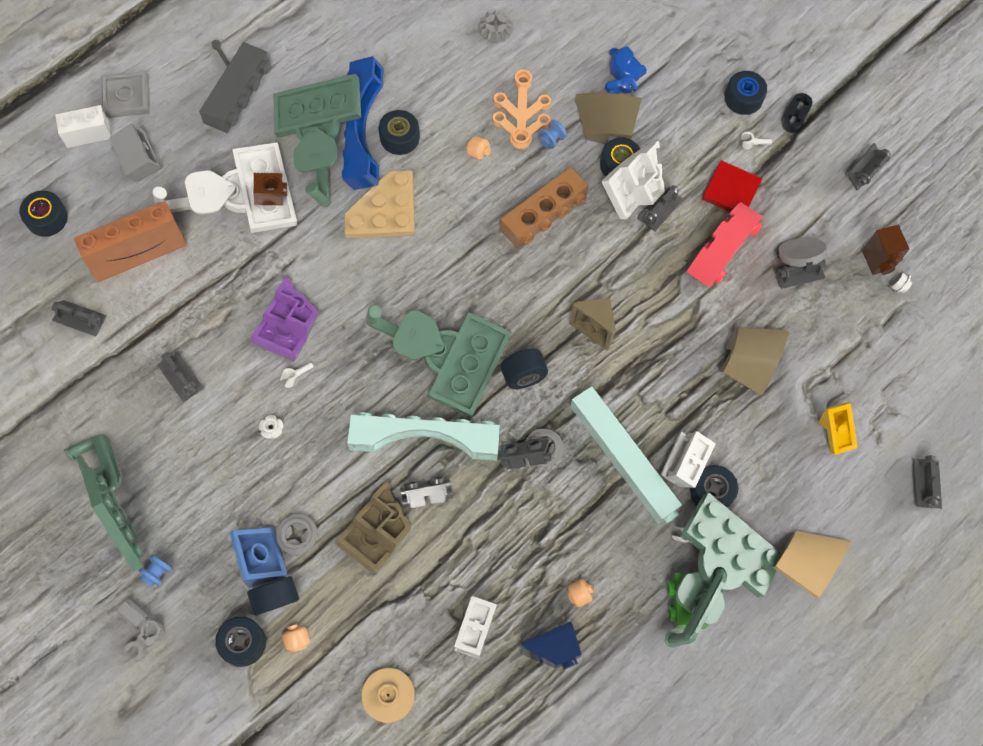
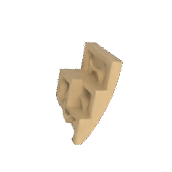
(811, 560)

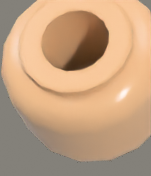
(478, 147)
(580, 592)
(295, 638)

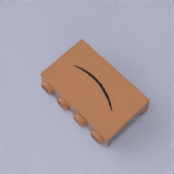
(130, 241)

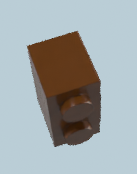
(885, 250)

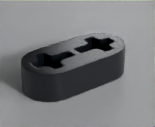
(794, 111)

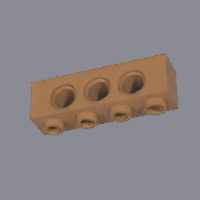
(567, 184)

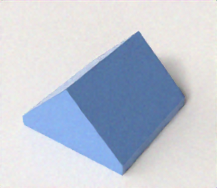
(258, 555)

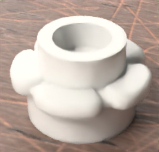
(901, 283)
(275, 431)

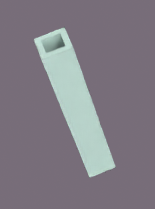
(626, 456)

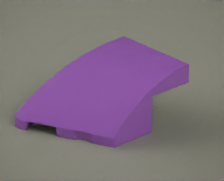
(286, 322)

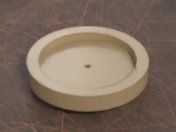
(392, 707)

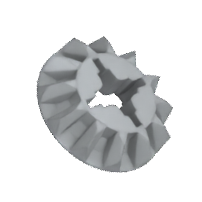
(487, 28)
(556, 442)
(285, 533)

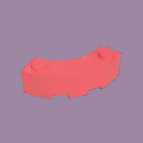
(728, 239)

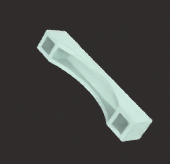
(373, 432)

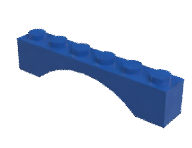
(359, 166)

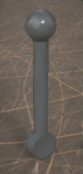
(216, 45)

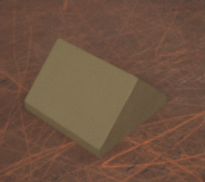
(594, 320)

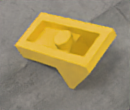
(840, 428)

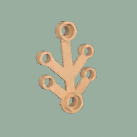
(521, 114)

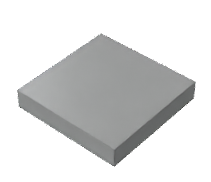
(125, 94)

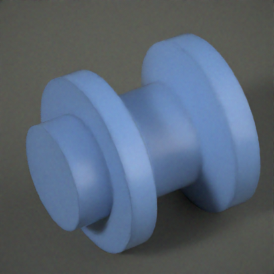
(548, 137)
(154, 571)

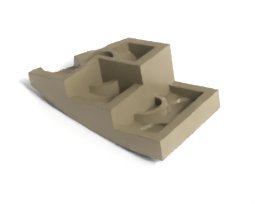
(607, 115)
(754, 356)
(375, 531)

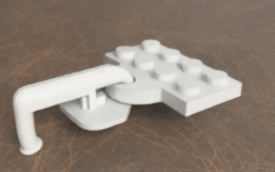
(234, 190)

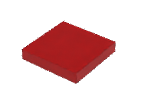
(731, 186)

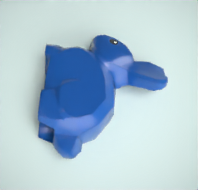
(626, 71)

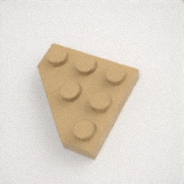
(384, 209)

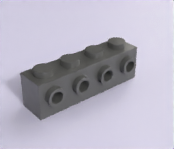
(235, 87)

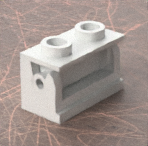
(83, 126)
(687, 459)
(475, 627)

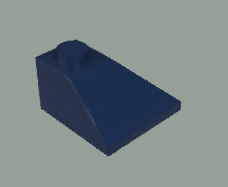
(554, 647)

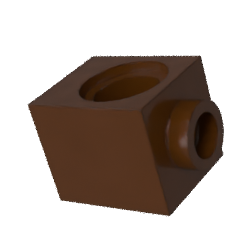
(269, 180)

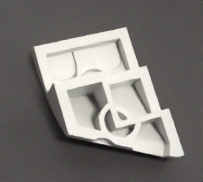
(635, 181)

